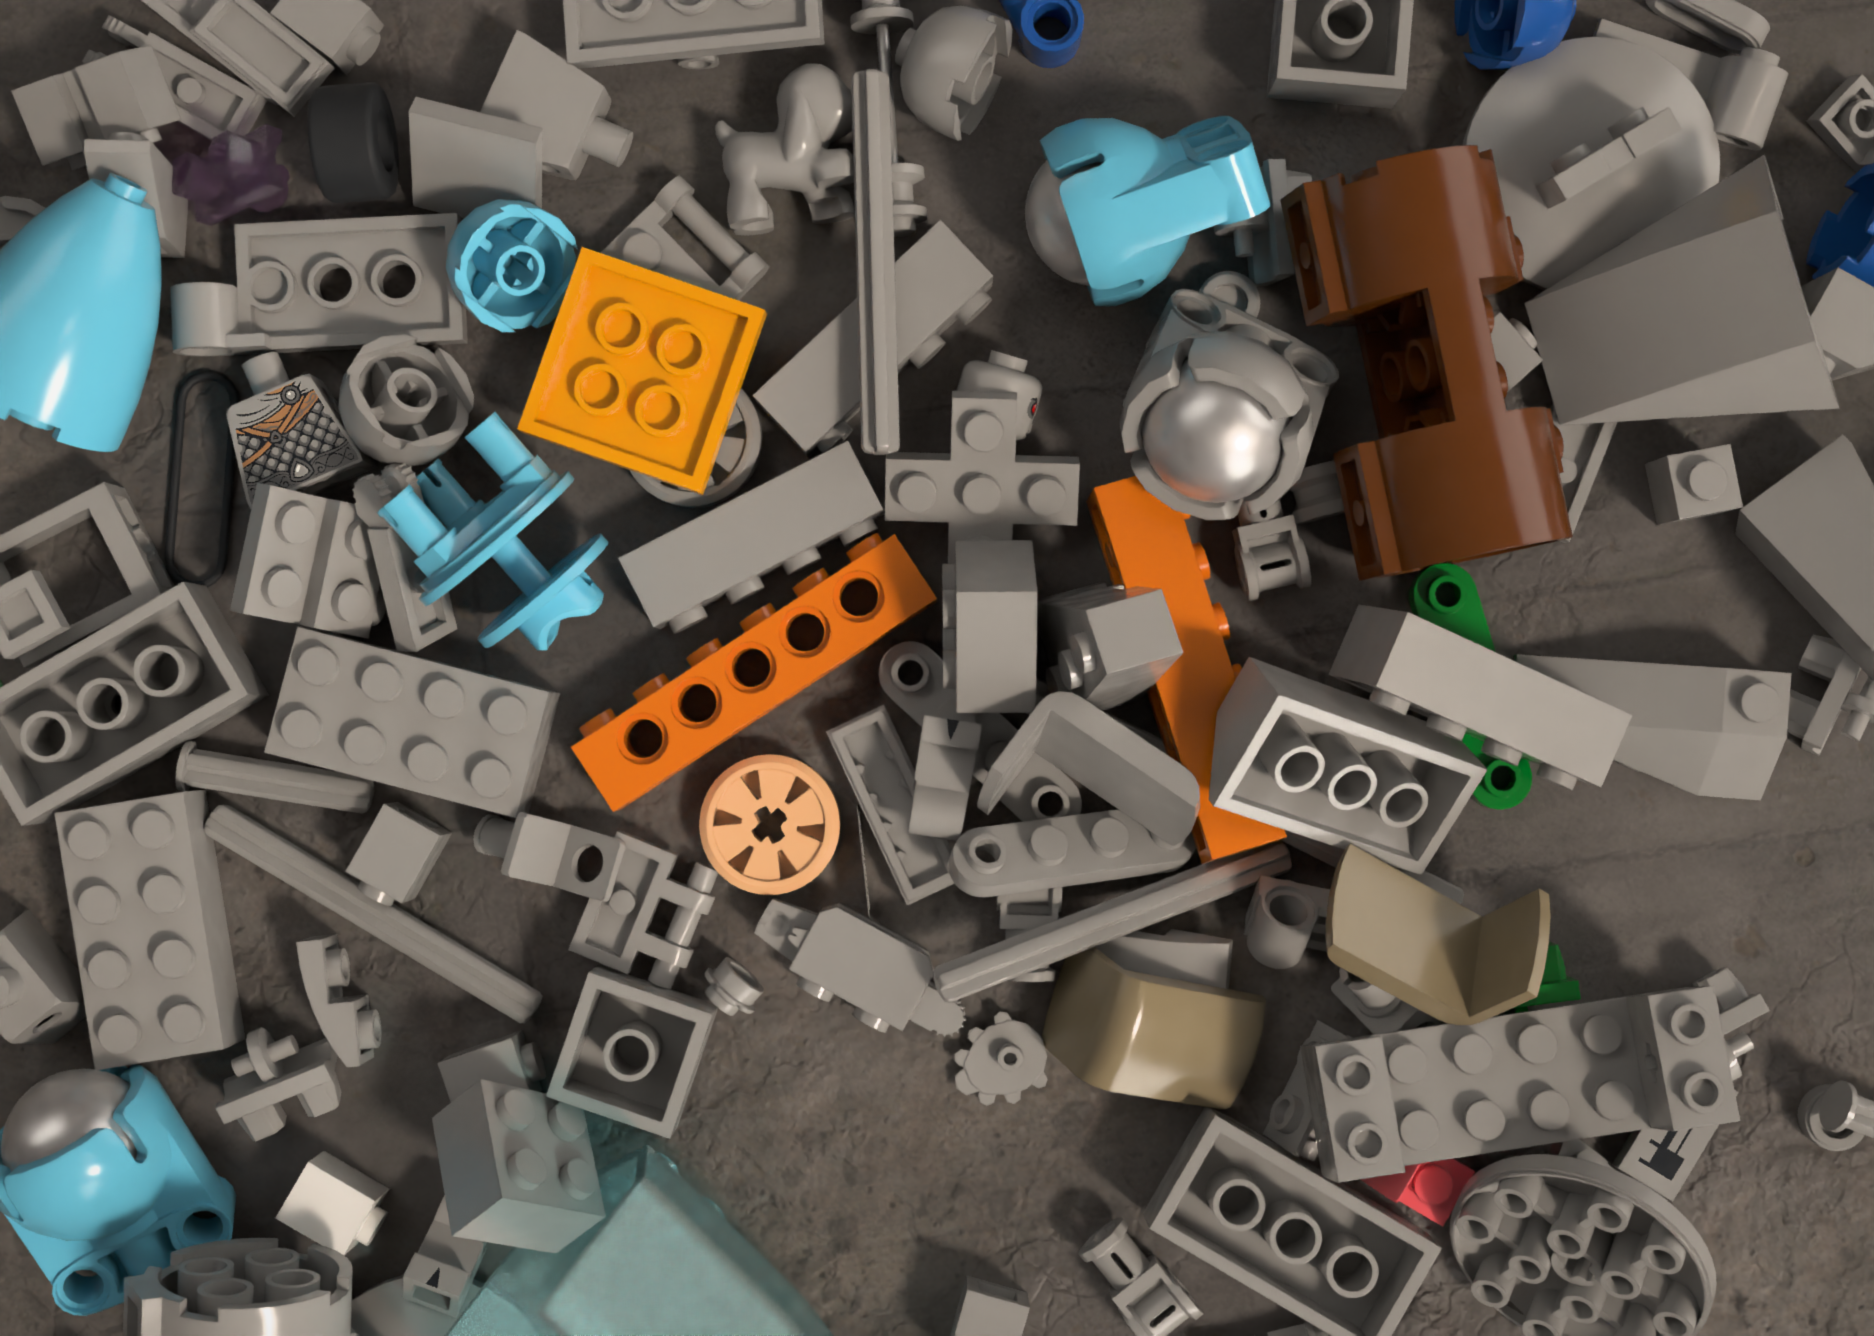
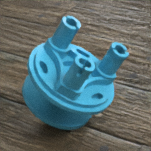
(489, 530)

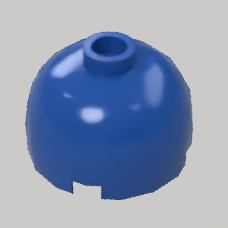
(1511, 30)

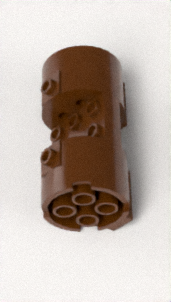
(1410, 266)

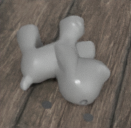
(812, 113)

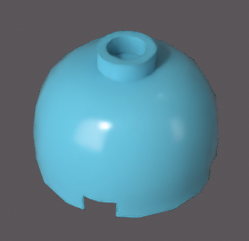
(511, 264)

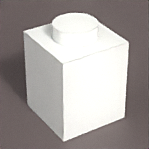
(334, 1204)

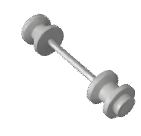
(883, 18)

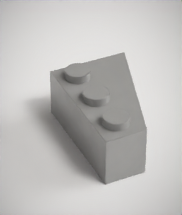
(1107, 642)

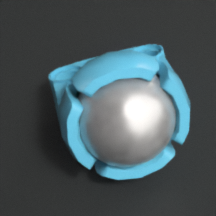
(1123, 202)
(106, 1182)

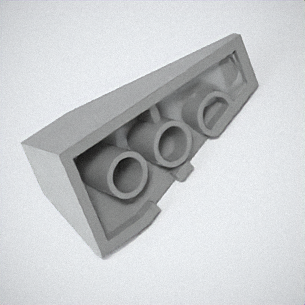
(1688, 724)

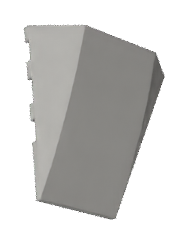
(1686, 318)

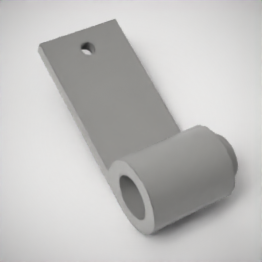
(1736, 89)

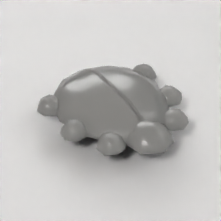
(1001, 1061)

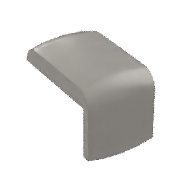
(1104, 760)

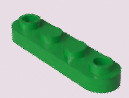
(1468, 620)

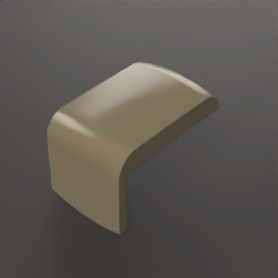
(1431, 946)
(1152, 1032)

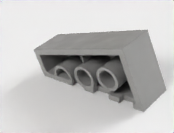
(1480, 695)

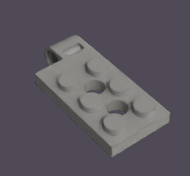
(280, 295)

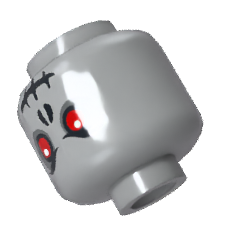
(1005, 375)

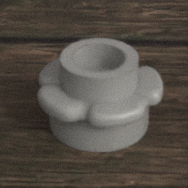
(733, 987)

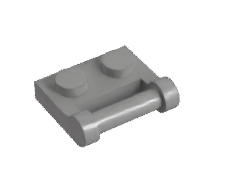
(652, 248)

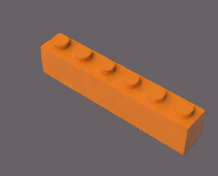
(1152, 548)

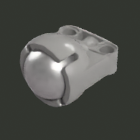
(1222, 408)

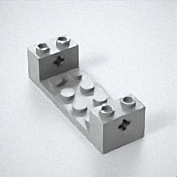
(1519, 1081)

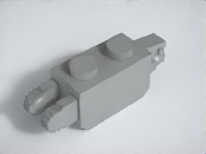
(860, 963)

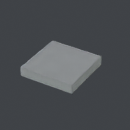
(471, 158)

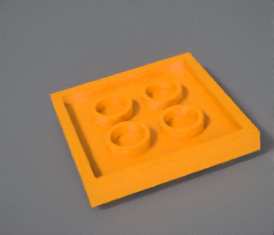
(642, 371)

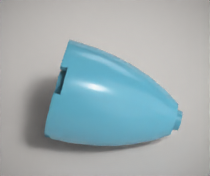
(81, 313)

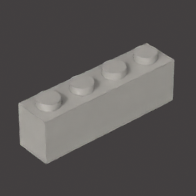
(820, 384)
(752, 537)

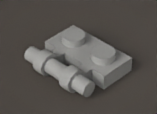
(619, 928)

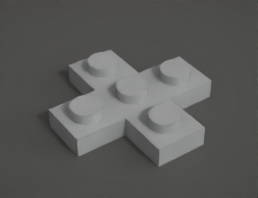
(982, 481)

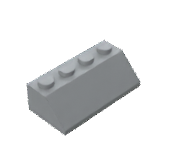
(1337, 767)

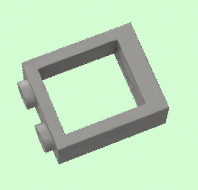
(126, 541)

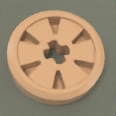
(731, 816)

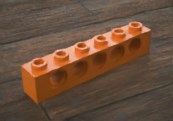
(626, 775)

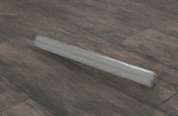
(875, 262)
(1108, 920)
(383, 921)

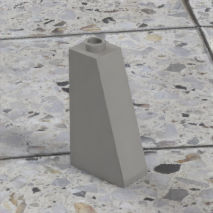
(1820, 543)

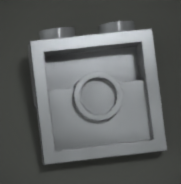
(308, 564)

